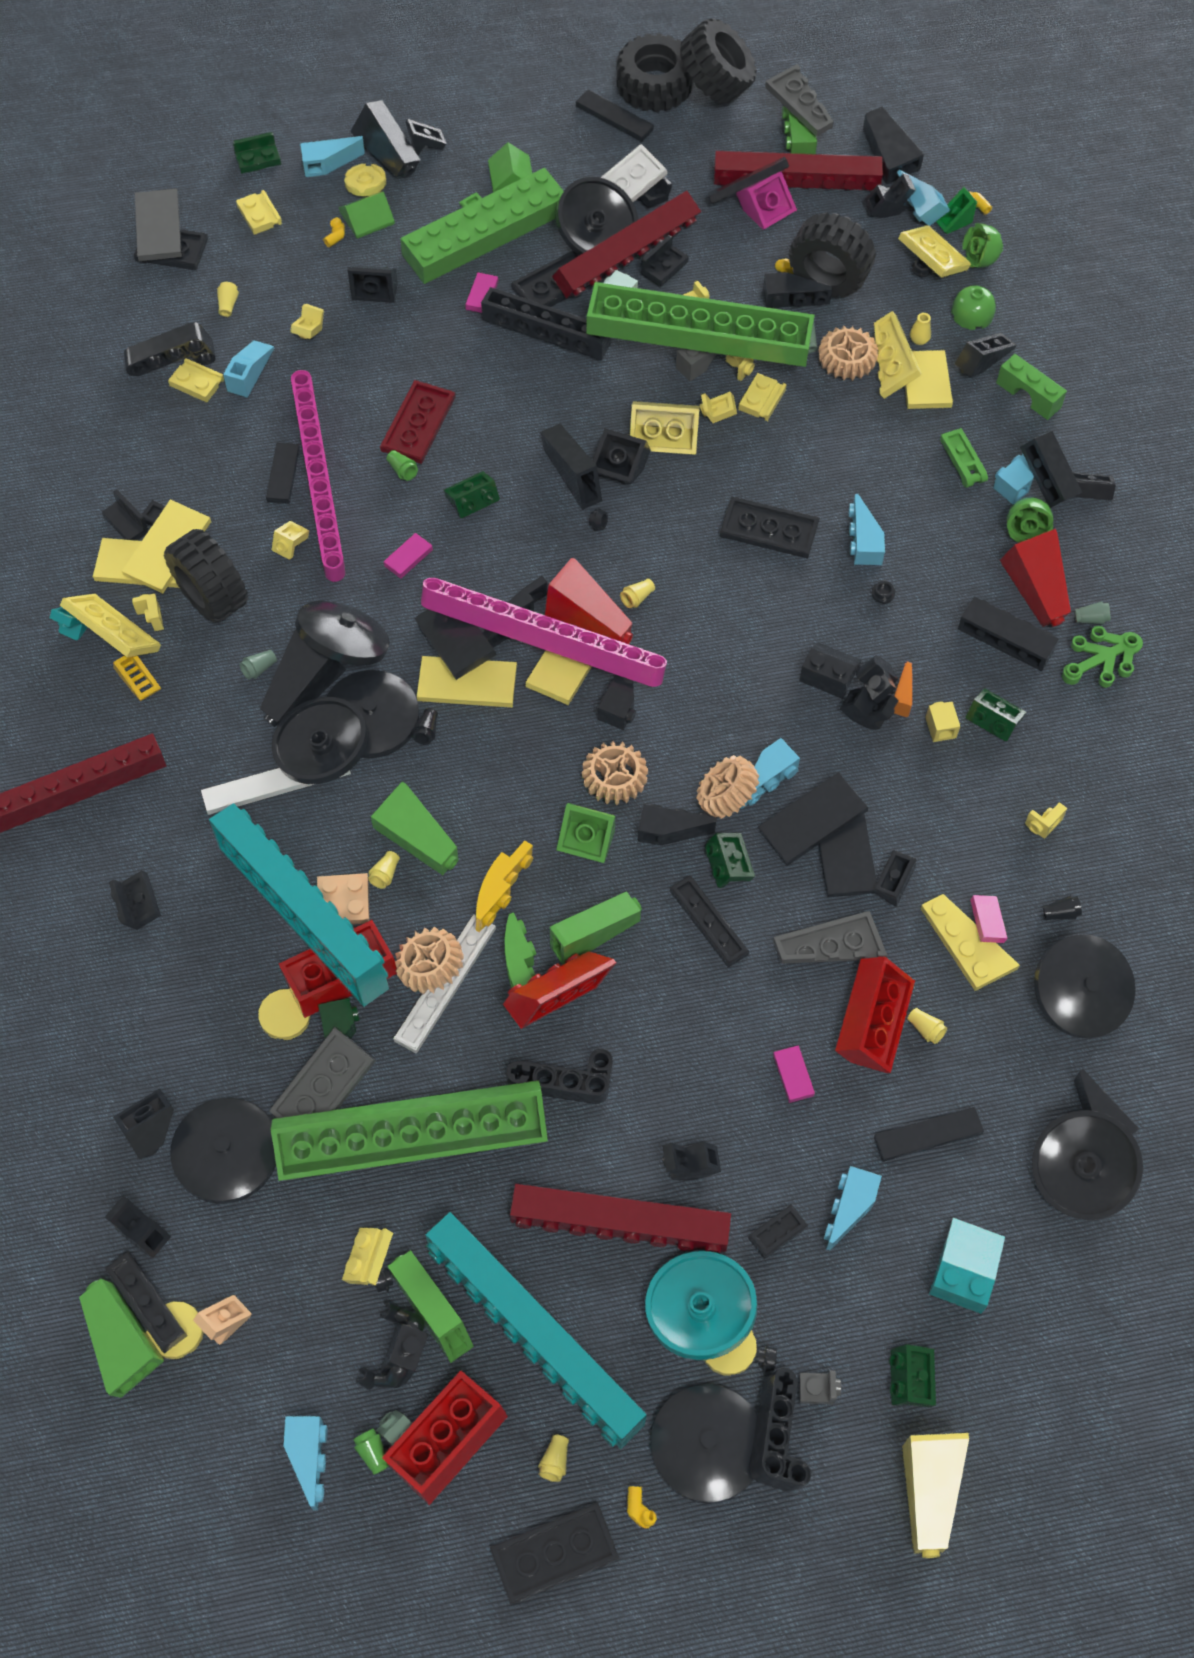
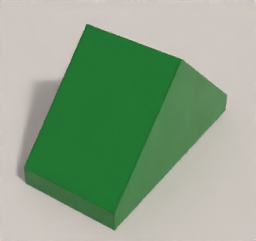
(961, 212)

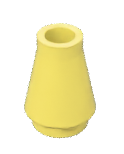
(227, 297)
(921, 329)
(635, 594)
(382, 872)
(927, 1025)
(554, 1461)

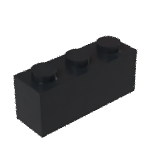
(1050, 469)

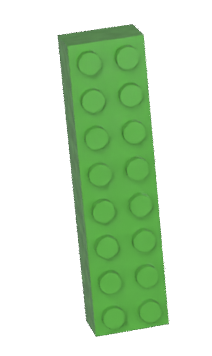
(482, 226)

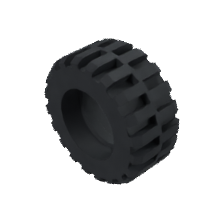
(718, 61)
(650, 90)
(842, 239)
(206, 575)

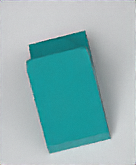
(68, 623)

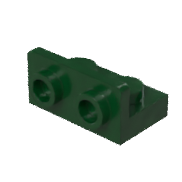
(256, 152)
(472, 494)
(995, 714)
(729, 858)
(913, 1376)

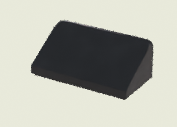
(1095, 486)
(895, 877)

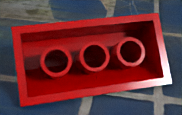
(313, 981)
(557, 987)
(875, 1014)
(445, 1437)

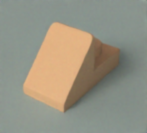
(222, 1318)

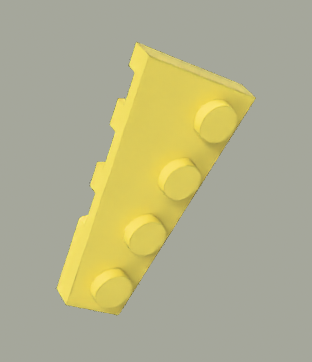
(894, 355)
(978, 960)

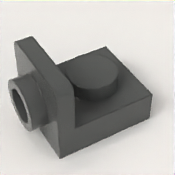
(819, 1388)

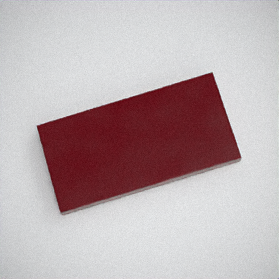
(418, 421)

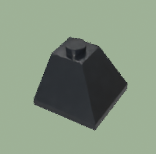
(146, 1123)

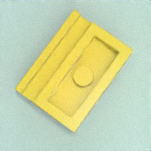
(258, 212)
(196, 380)
(762, 397)
(367, 1256)

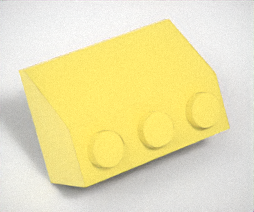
(666, 426)

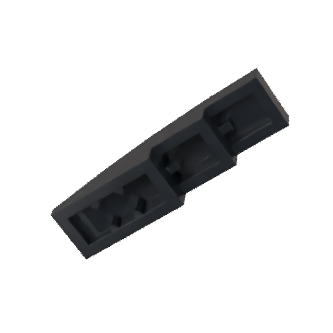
(524, 599)

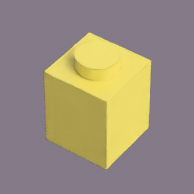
(942, 721)

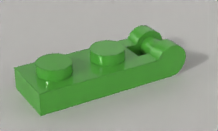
(964, 457)

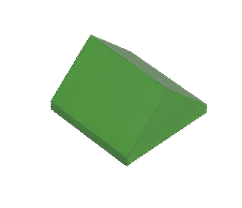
(508, 166)
(367, 214)
(586, 833)

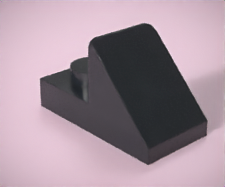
(424, 135)

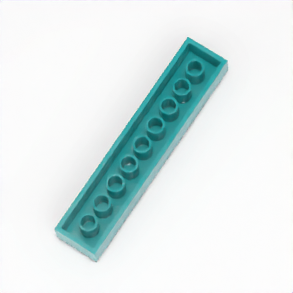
(300, 904)
(535, 1331)

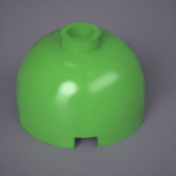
(982, 245)
(974, 307)
(1029, 519)

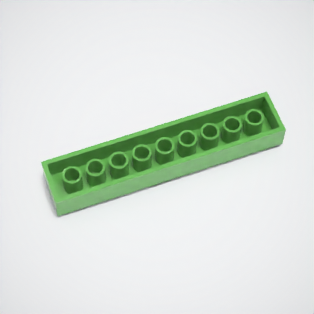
(700, 324)
(408, 1130)

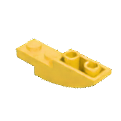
(498, 882)

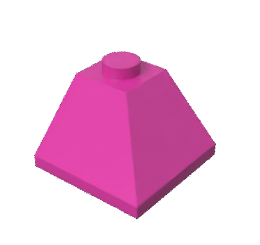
(767, 200)

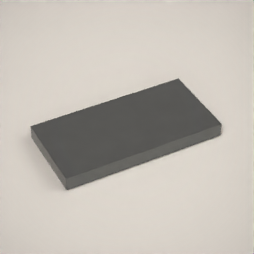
(158, 224)
(325, 1078)

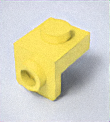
(309, 323)
(718, 407)

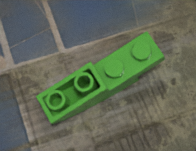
(518, 952)

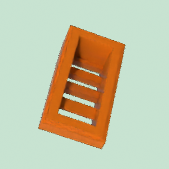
(904, 692)

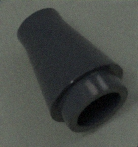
(425, 728)
(1063, 909)

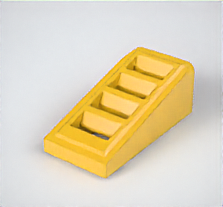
(124, 662)

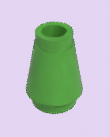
(402, 465)
(371, 1450)

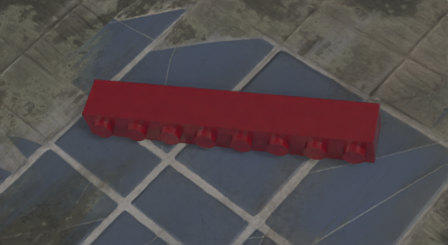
(804, 169)
(626, 244)
(79, 781)
(620, 1218)

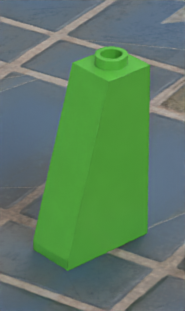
(414, 829)
(594, 926)
(431, 1306)
(118, 1339)

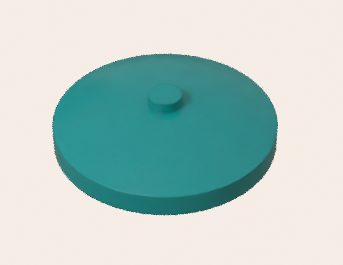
(701, 1305)

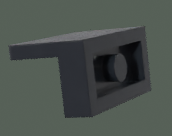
(125, 518)

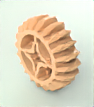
(848, 353)
(615, 784)
(727, 786)
(422, 973)

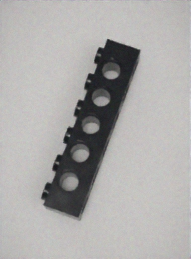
(542, 323)

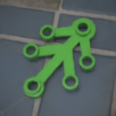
(1104, 655)

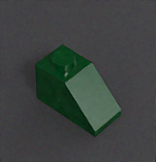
(339, 1015)

